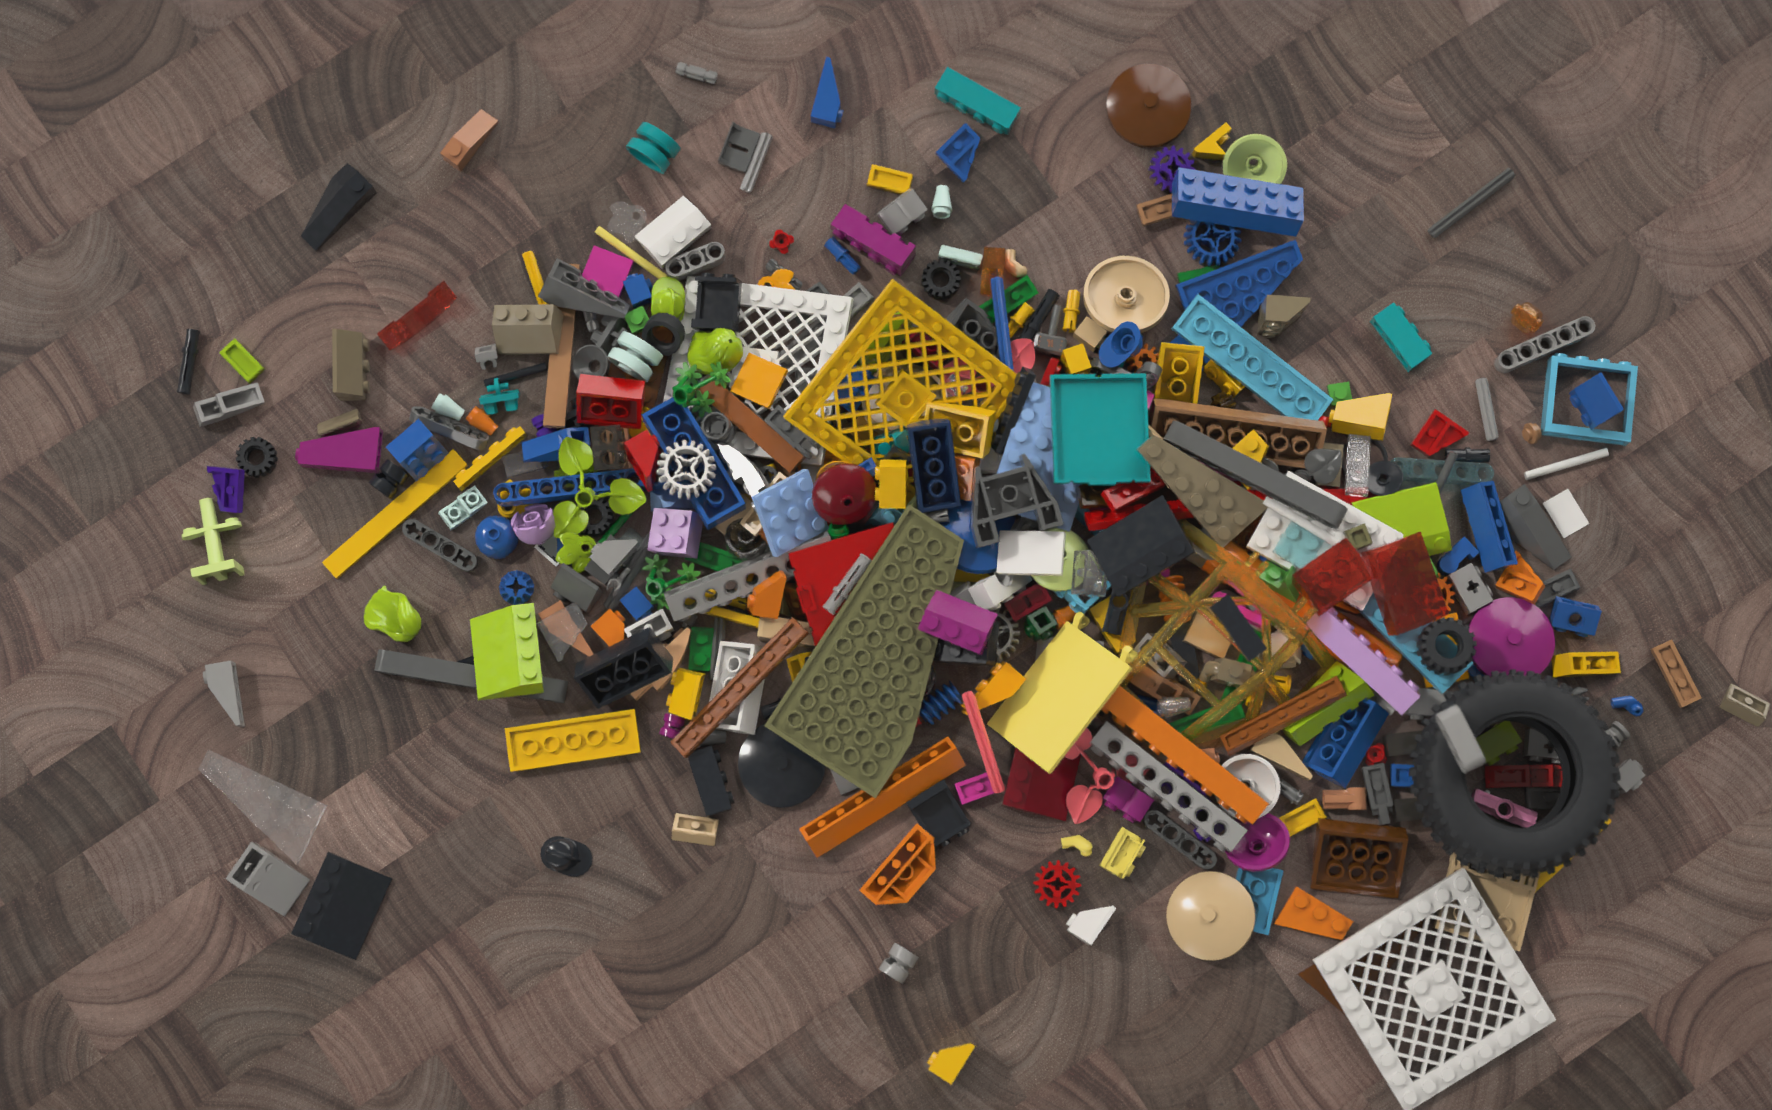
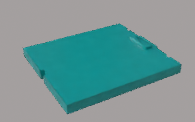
(1099, 428)

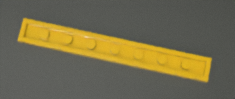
(394, 514)

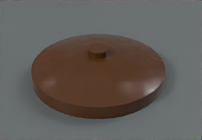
(1148, 105)

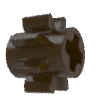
(1223, 400)

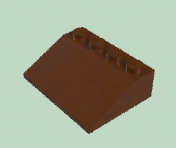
(1358, 858)

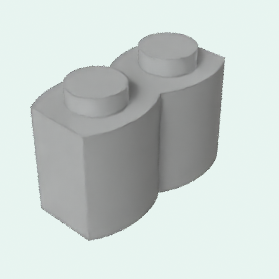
(902, 211)

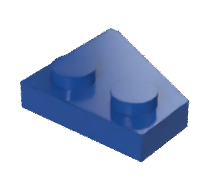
(959, 151)

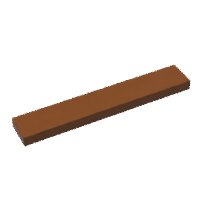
(753, 426)
(1283, 715)

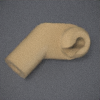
(1012, 265)

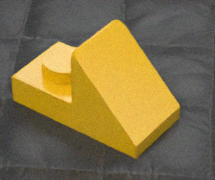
(1209, 147)

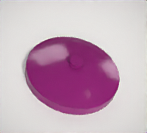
(1511, 636)

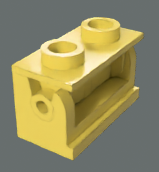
(1122, 853)

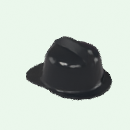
(566, 856)

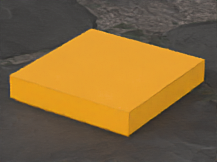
(759, 380)

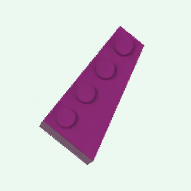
(873, 240)

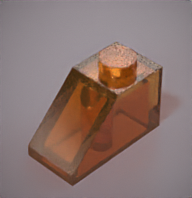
(992, 267)

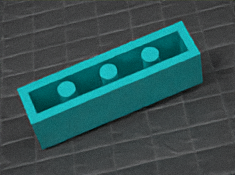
(977, 101)

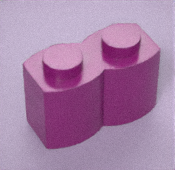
(1127, 800)

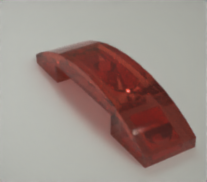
(418, 317)

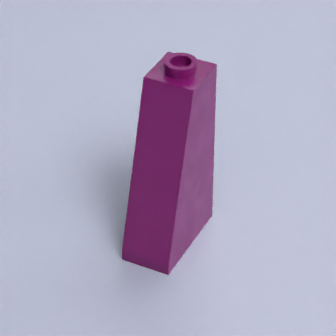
(347, 451)

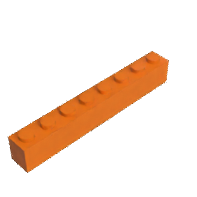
(863, 809)

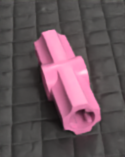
(1516, 814)

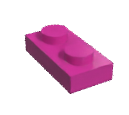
(974, 788)

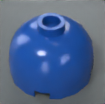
(496, 537)

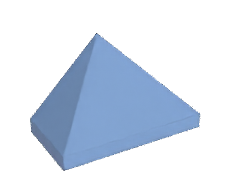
(662, 499)

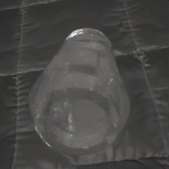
(1172, 706)

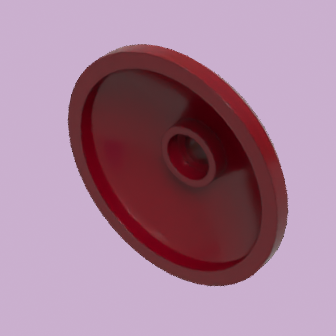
(844, 483)

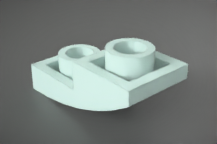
(462, 508)

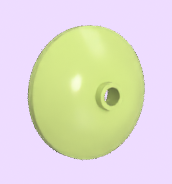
(1270, 158)
(1063, 583)

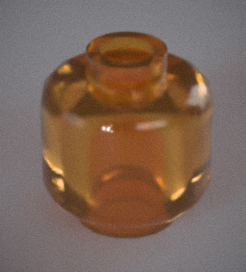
(1526, 317)

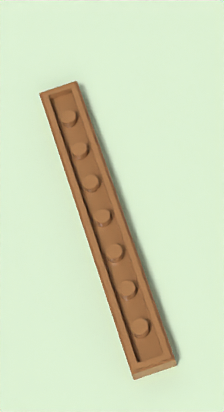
(559, 373)

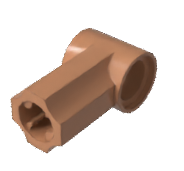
(1350, 799)

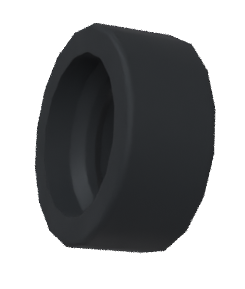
(670, 322)

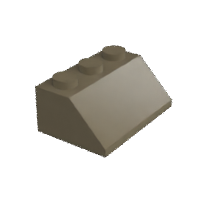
(1279, 313)
(527, 329)
(350, 365)

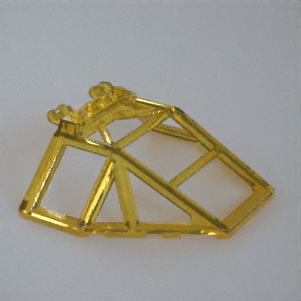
(1254, 593)

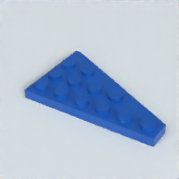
(1243, 285)

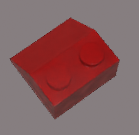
(643, 456)

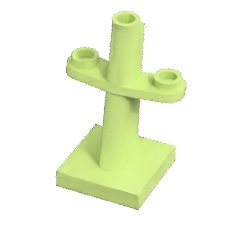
(217, 566)

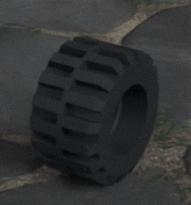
(1464, 643)

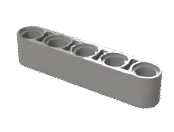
(1551, 337)

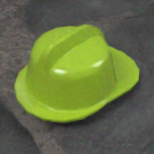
(668, 297)

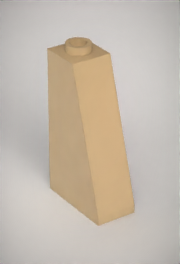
(770, 627)

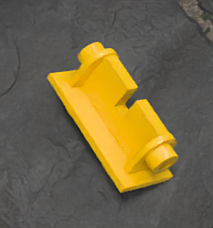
(1225, 382)

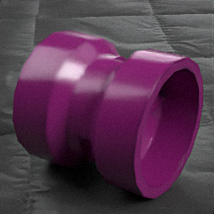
(671, 721)

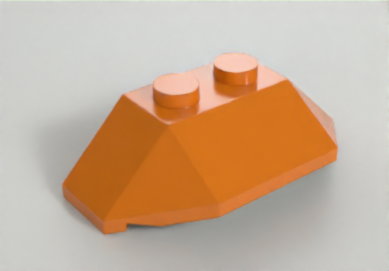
(903, 869)

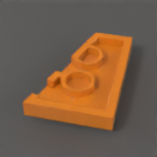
(1312, 916)

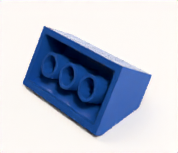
(1344, 743)

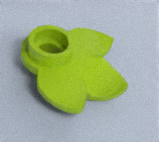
(572, 550)

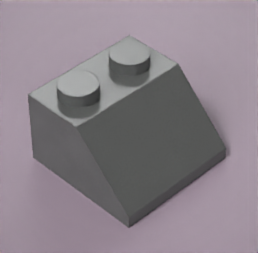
(575, 588)

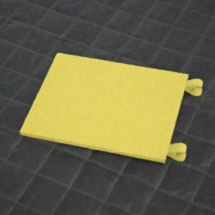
(1061, 694)

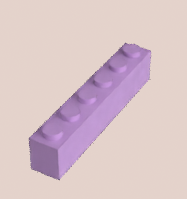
(1365, 661)

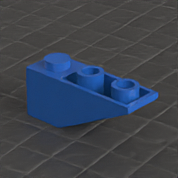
(547, 446)

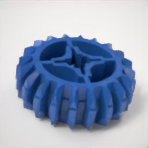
(1220, 235)

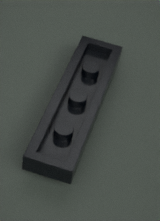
(1015, 403)

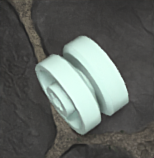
(635, 356)

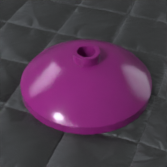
(1266, 833)

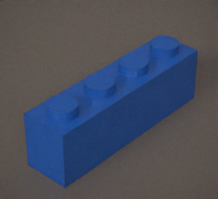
(1489, 526)

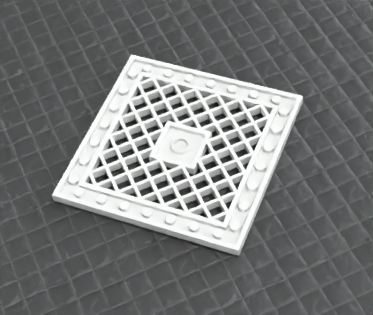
(775, 299)
(1434, 990)

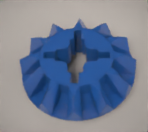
(523, 594)

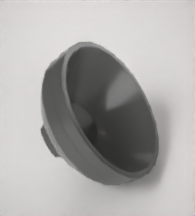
(585, 356)

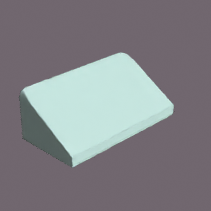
(960, 257)

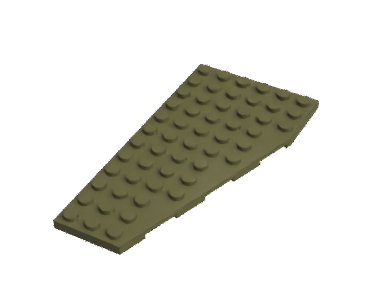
(870, 670)

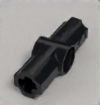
(1115, 616)

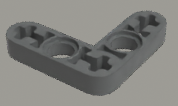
(1151, 369)

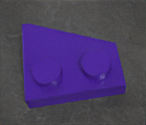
(228, 488)

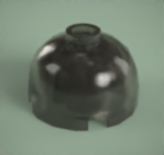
(742, 543)

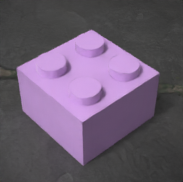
(675, 533)

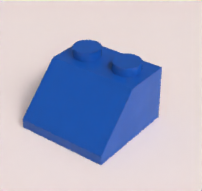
(1595, 401)

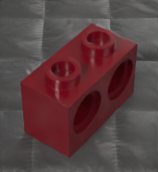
(1027, 601)

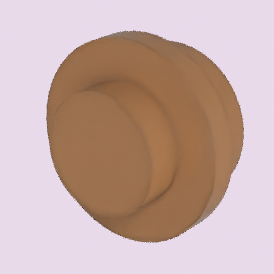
(1531, 433)

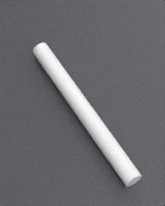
(1566, 464)
(1300, 521)

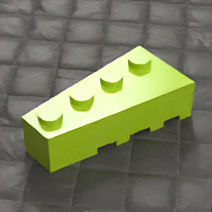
(1312, 725)

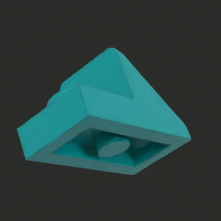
(899, 440)

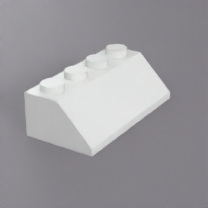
(730, 660)

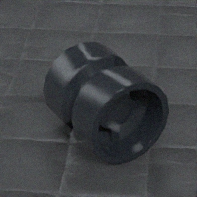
(388, 479)

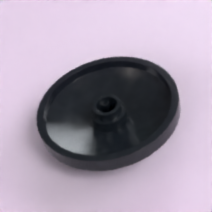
(777, 770)

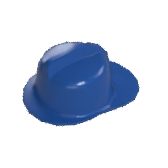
(1121, 345)

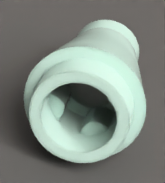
(942, 204)
(446, 406)

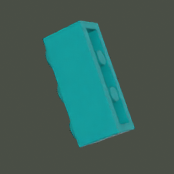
(1401, 336)

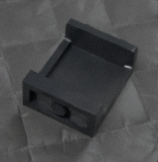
(717, 302)
(939, 814)

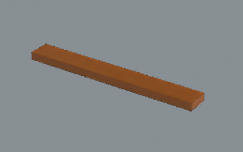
(739, 687)

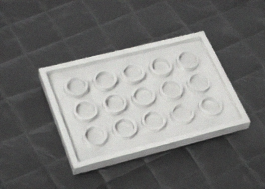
(1273, 524)

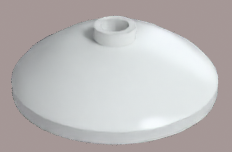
(1260, 776)

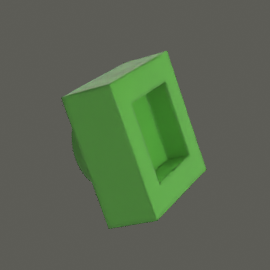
(637, 319)
(1339, 392)

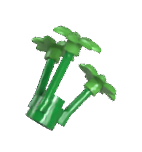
(685, 393)
(657, 586)

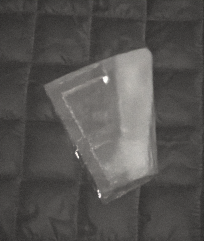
(562, 629)

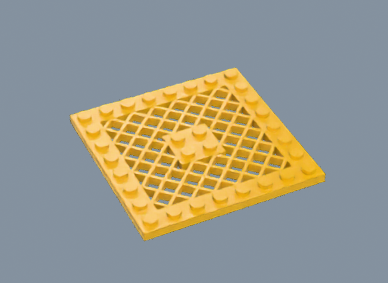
(904, 396)

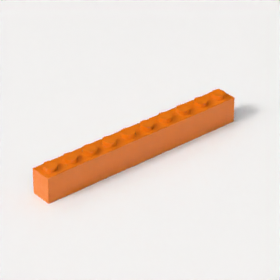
(1185, 755)

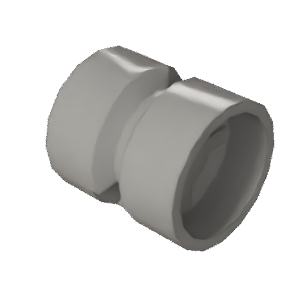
(898, 963)

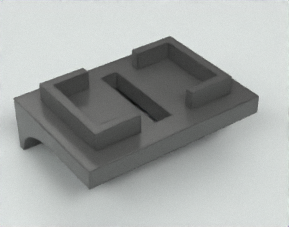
(742, 138)

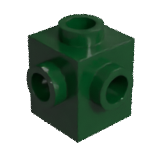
(1040, 618)

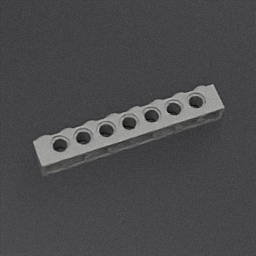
(717, 581)
(1233, 830)

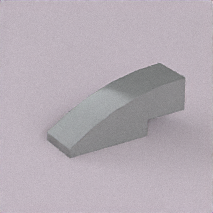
(228, 404)

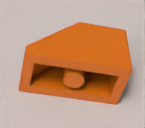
(767, 596)
(610, 627)

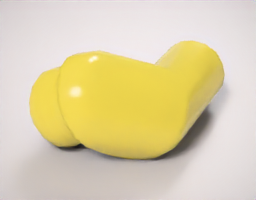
(1079, 842)

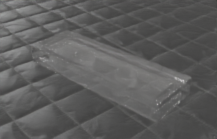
(1357, 465)

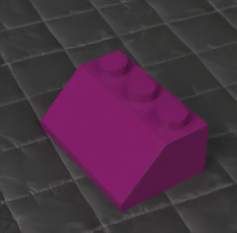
(958, 622)

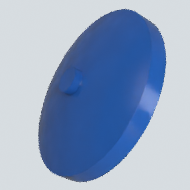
(973, 559)

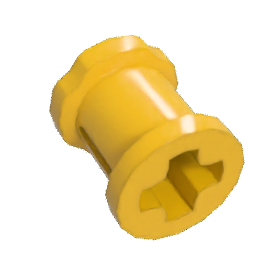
(1284, 682)

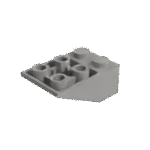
(267, 878)

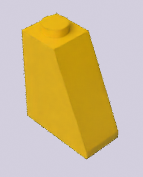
(1362, 416)
(1098, 615)

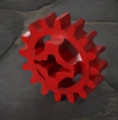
(1057, 873)

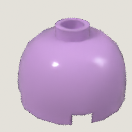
(534, 524)

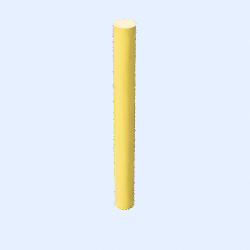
(630, 253)

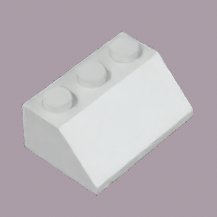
(673, 231)

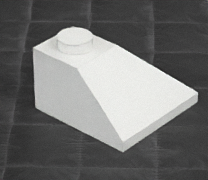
(1089, 923)

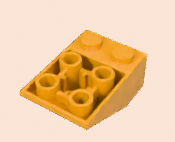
(999, 686)

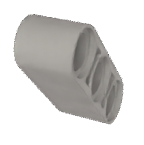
(703, 253)
(1460, 738)

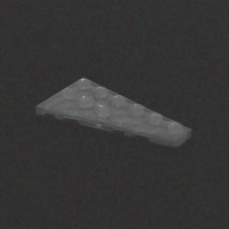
(274, 808)

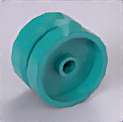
(653, 147)

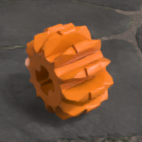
(1144, 353)

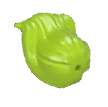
(714, 348)
(392, 615)

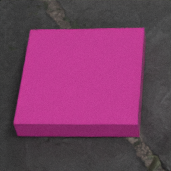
(607, 270)

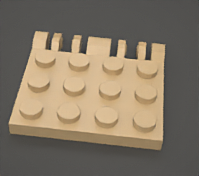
(1506, 899)

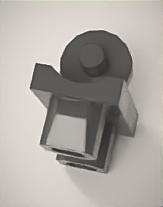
(609, 337)

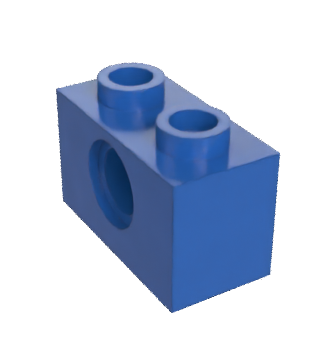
(1565, 608)

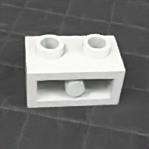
(657, 621)

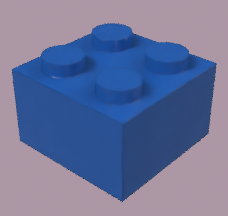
(417, 450)

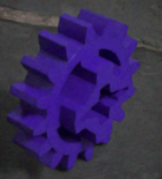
(1162, 169)

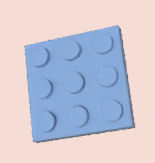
(788, 513)

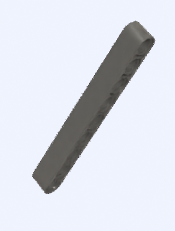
(1256, 475)
(453, 673)

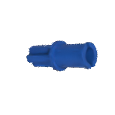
(842, 255)

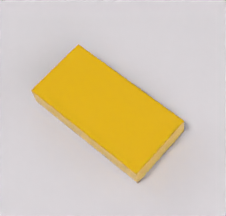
(889, 179)
(1303, 817)

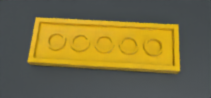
(572, 740)

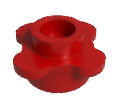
(780, 235)
(1380, 758)

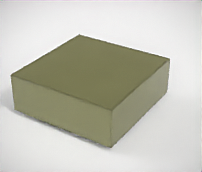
(1358, 537)

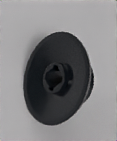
(1388, 471)

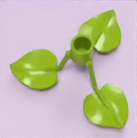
(624, 495)

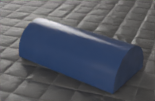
(933, 465)

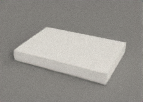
(1031, 553)

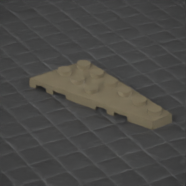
(1211, 498)

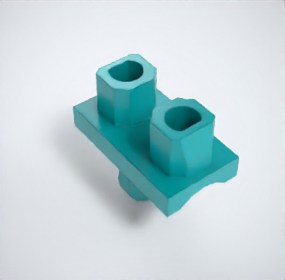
(490, 400)

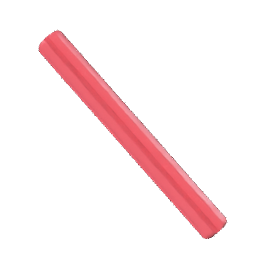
(983, 742)

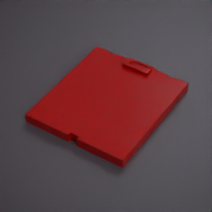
(825, 566)

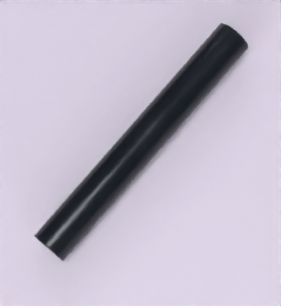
(517, 374)

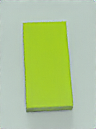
(242, 361)

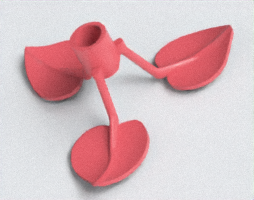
(1022, 355)
(1086, 801)

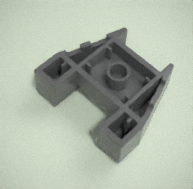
(1010, 495)

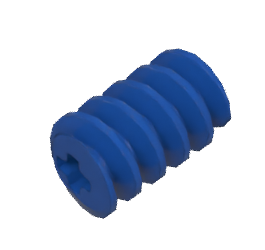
(940, 703)

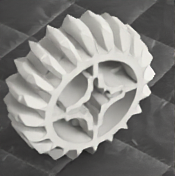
(679, 475)

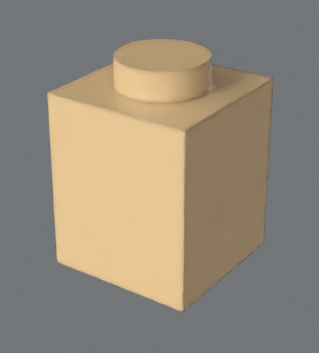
(1090, 334)

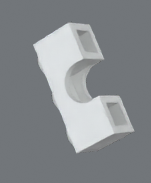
(996, 589)

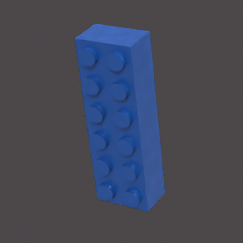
(1237, 202)
(674, 424)

